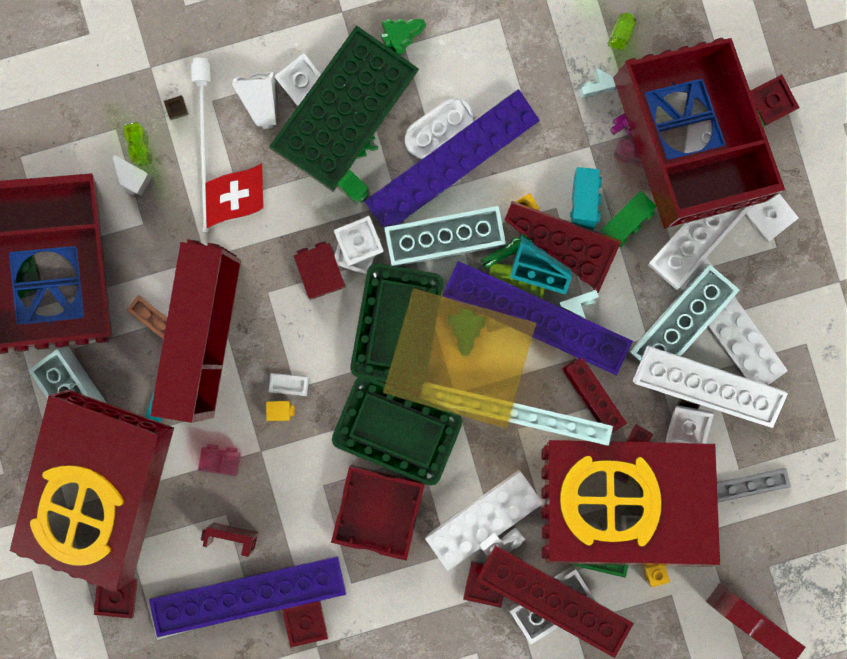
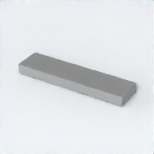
(752, 484)

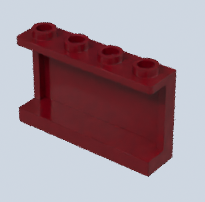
(593, 394)

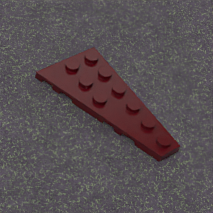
(577, 247)

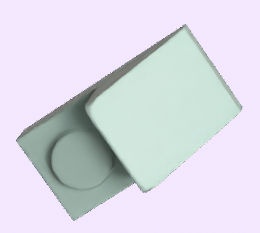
(603, 84)
(574, 304)

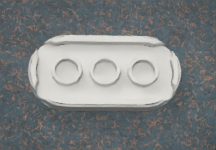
(437, 127)

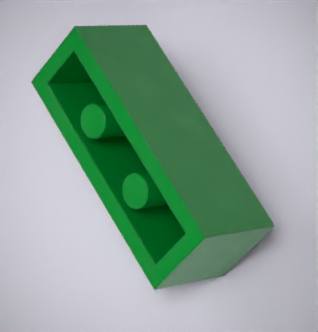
(629, 218)

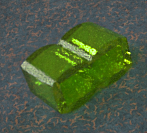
(622, 31)
(138, 147)

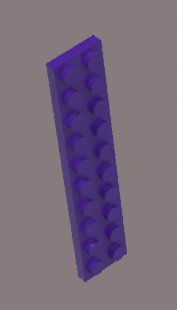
(452, 160)
(553, 324)
(247, 596)

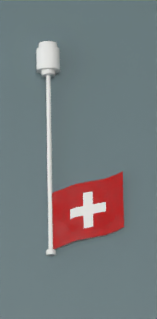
(233, 193)

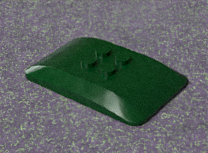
(382, 316)
(396, 432)

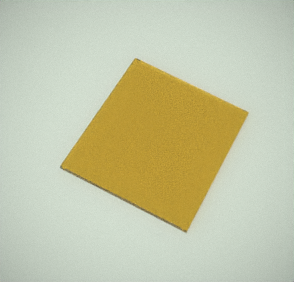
(459, 358)

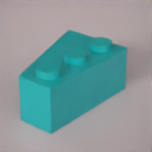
(586, 197)
(539, 268)

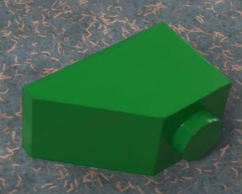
(353, 187)

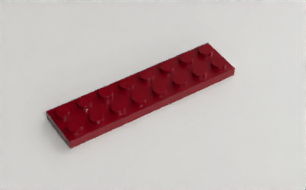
(554, 601)

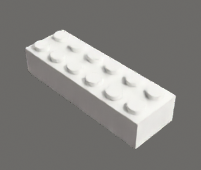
(485, 516)

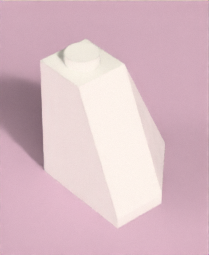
(259, 97)

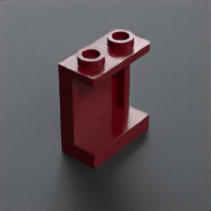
(319, 270)
(230, 533)

